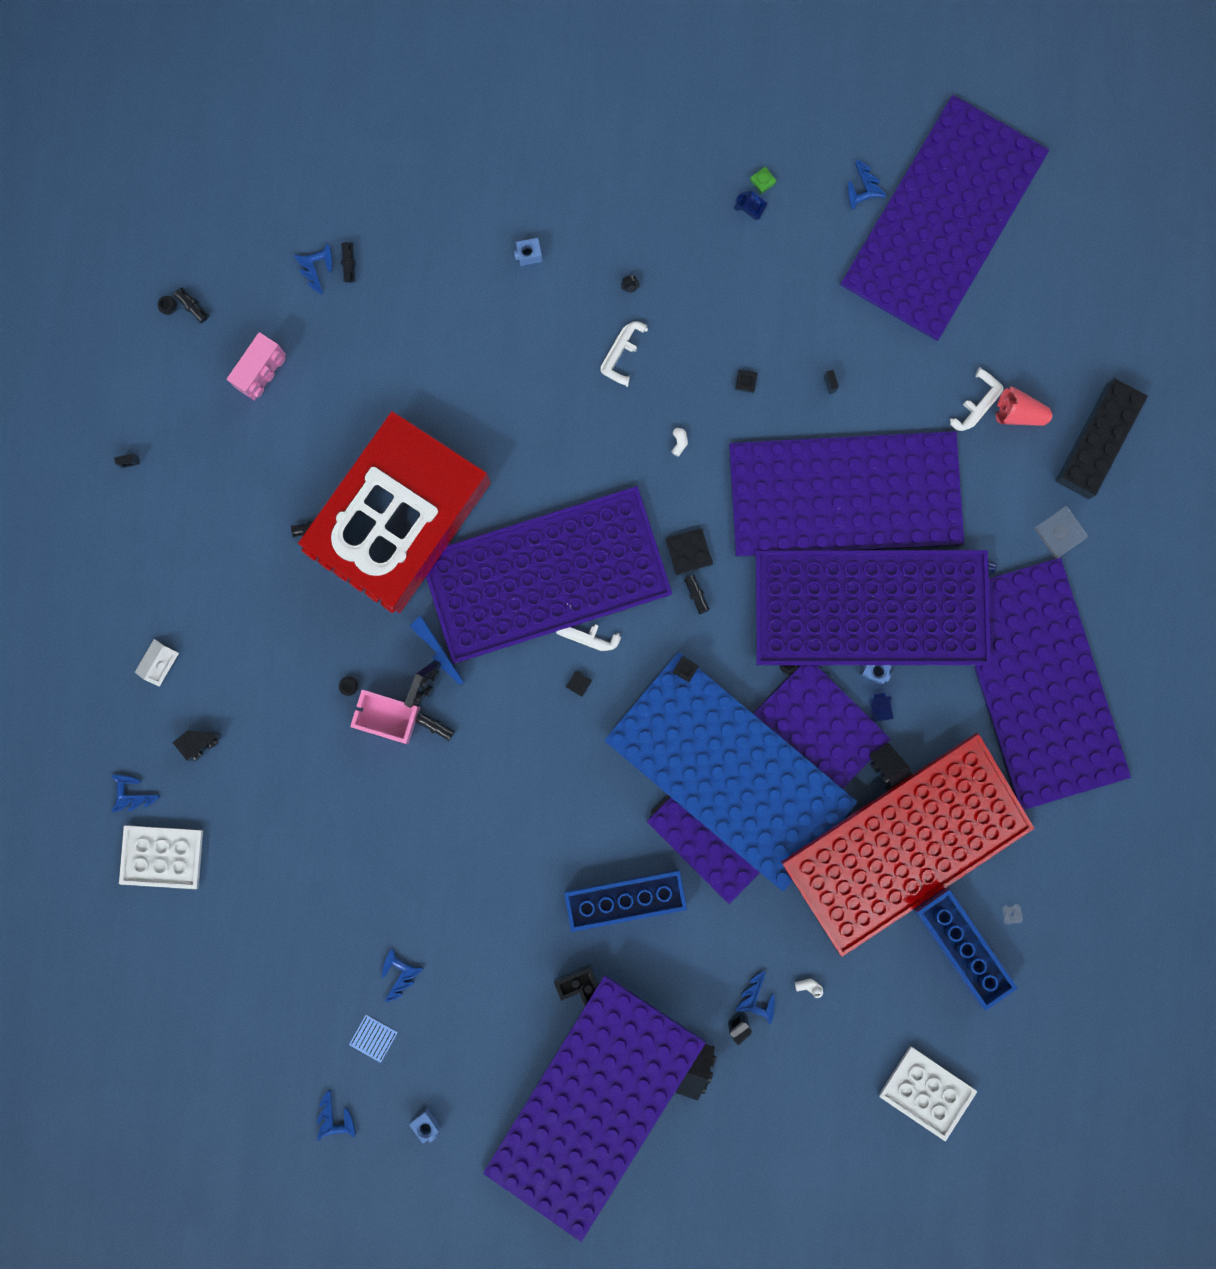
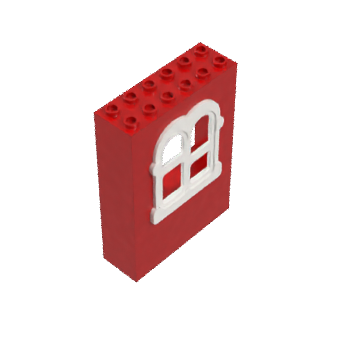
(416, 473)

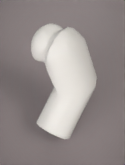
(682, 441)
(810, 985)

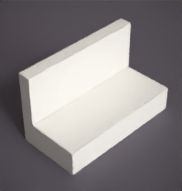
(156, 663)

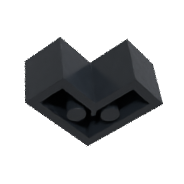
(890, 766)
(577, 982)
(699, 1074)

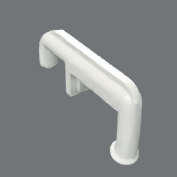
(618, 347)
(980, 409)
(590, 639)

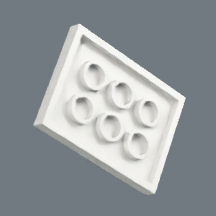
(161, 857)
(927, 1093)

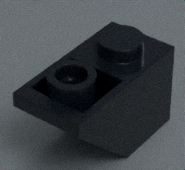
(193, 743)

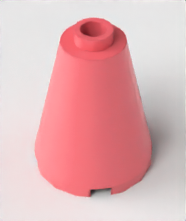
(1021, 409)

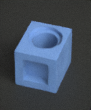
(531, 244)
(867, 672)
(425, 1117)

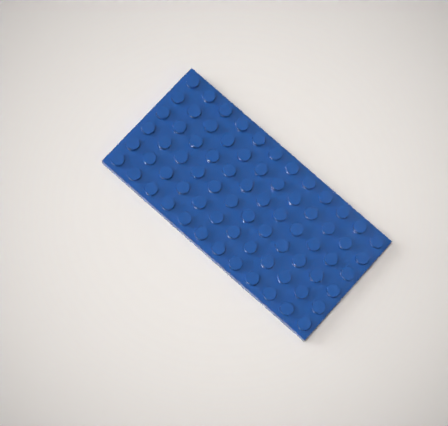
(729, 770)

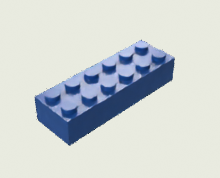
(625, 900)
(965, 949)

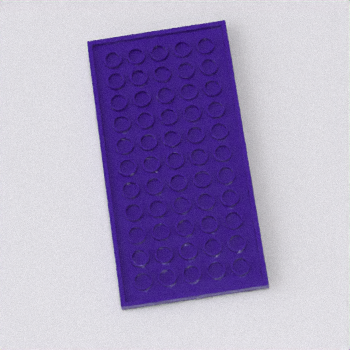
(944, 217)
(846, 493)
(522, 576)
(872, 608)
(1046, 690)
(818, 724)
(594, 1107)

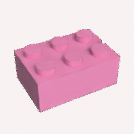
(257, 366)
(385, 717)

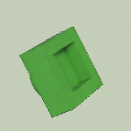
(763, 180)

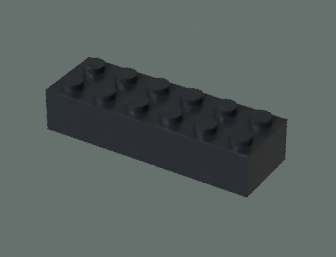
(1101, 438)

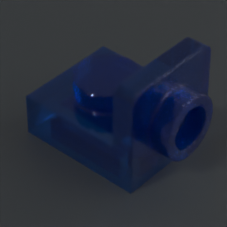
(750, 204)
(881, 708)

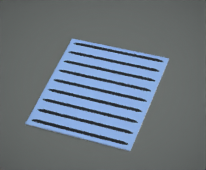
(373, 1038)

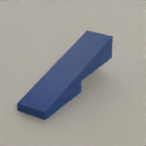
(426, 634)

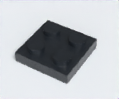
(689, 551)
(423, 684)

